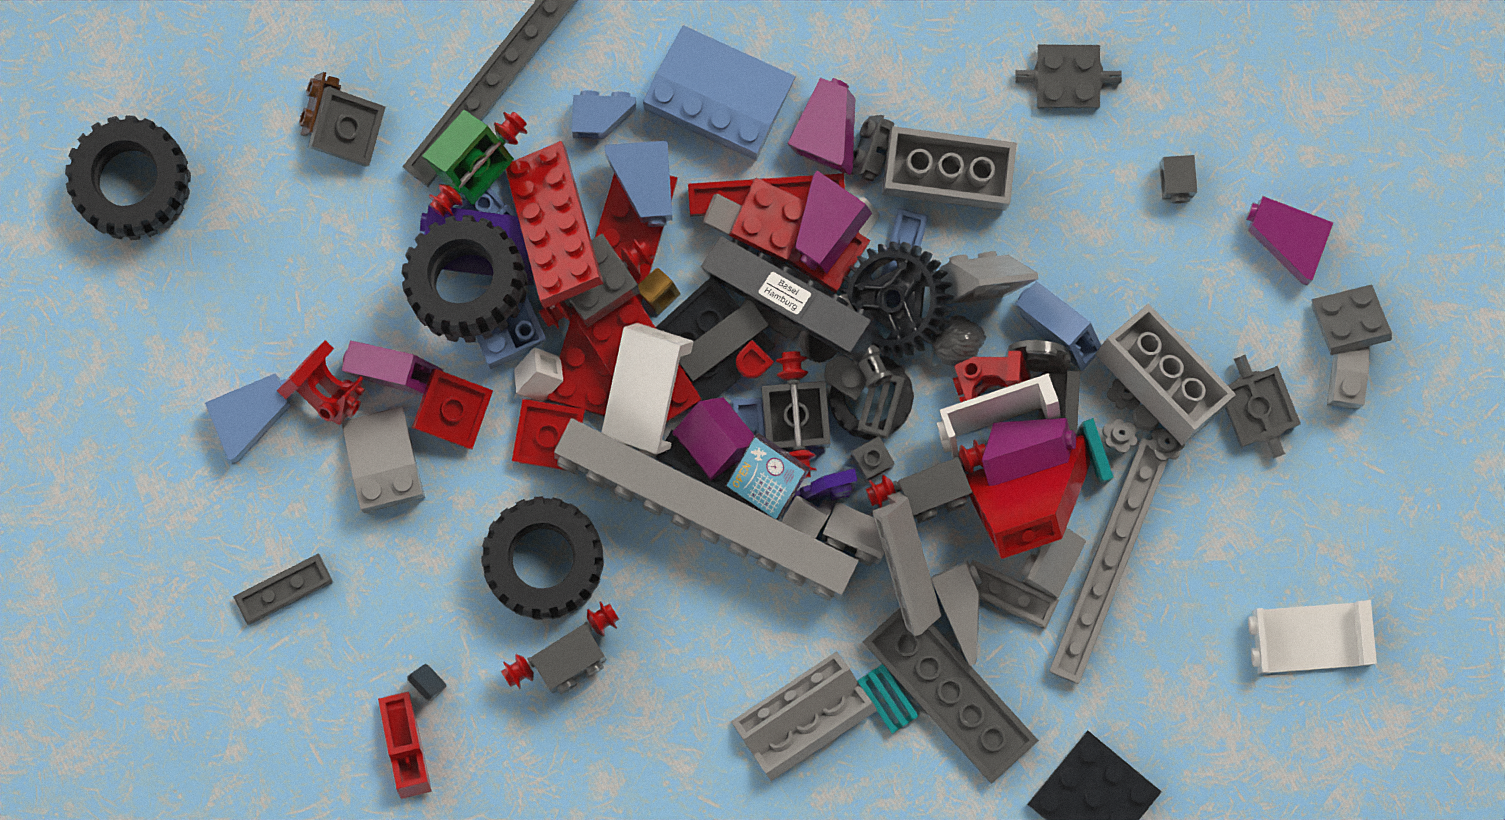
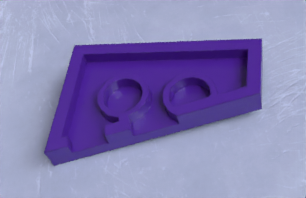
(834, 485)

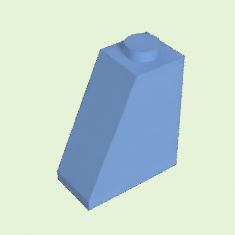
(645, 178)
(1059, 323)
(247, 414)

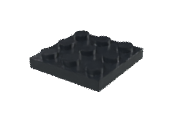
(697, 316)
(1094, 786)

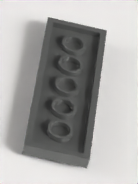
(952, 695)

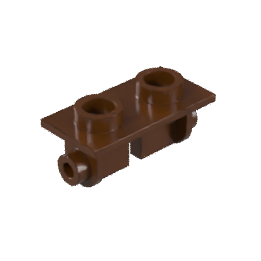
(315, 91)

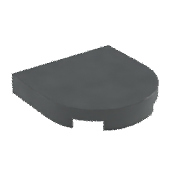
(1043, 355)

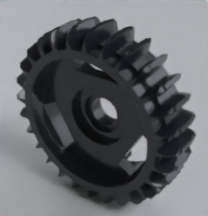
(909, 279)

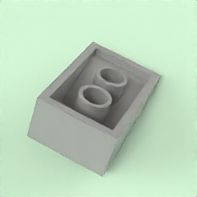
(985, 277)
(382, 460)

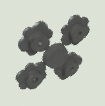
(1143, 420)

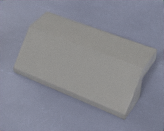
(907, 564)
(804, 716)

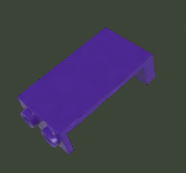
(475, 264)

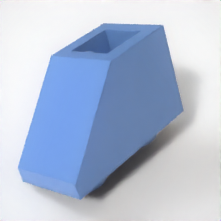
(599, 115)

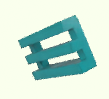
(1096, 451)
(902, 721)

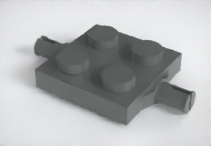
(1068, 76)
(1260, 407)

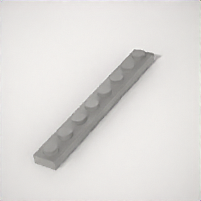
(1108, 564)

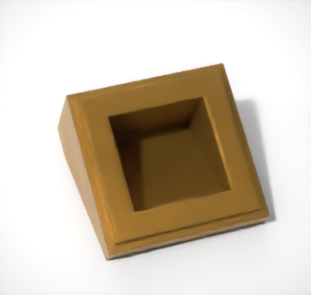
(658, 290)

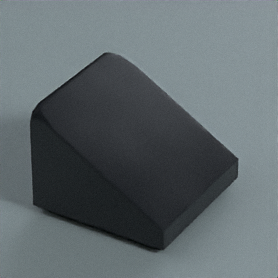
(427, 682)

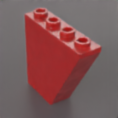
(1031, 507)

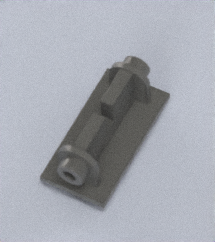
(865, 158)

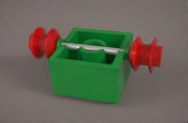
(470, 158)

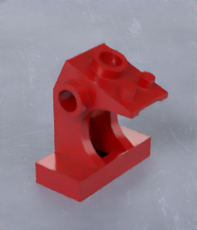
(313, 370)
(992, 371)

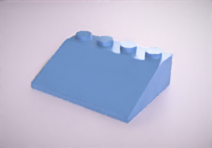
(718, 92)

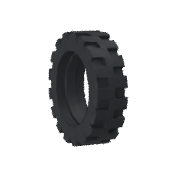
(850, 422)

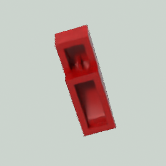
(404, 745)

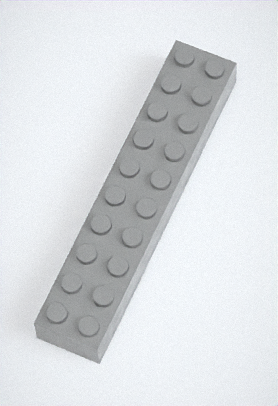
(704, 509)

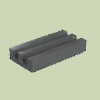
(873, 429)

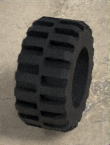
(104, 144)
(446, 244)
(530, 516)

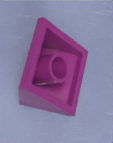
(714, 436)

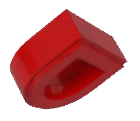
(753, 361)

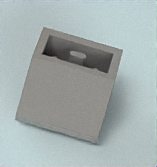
(854, 533)
(1053, 564)

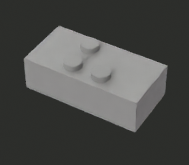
(949, 168)
(1165, 374)

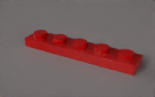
(702, 193)

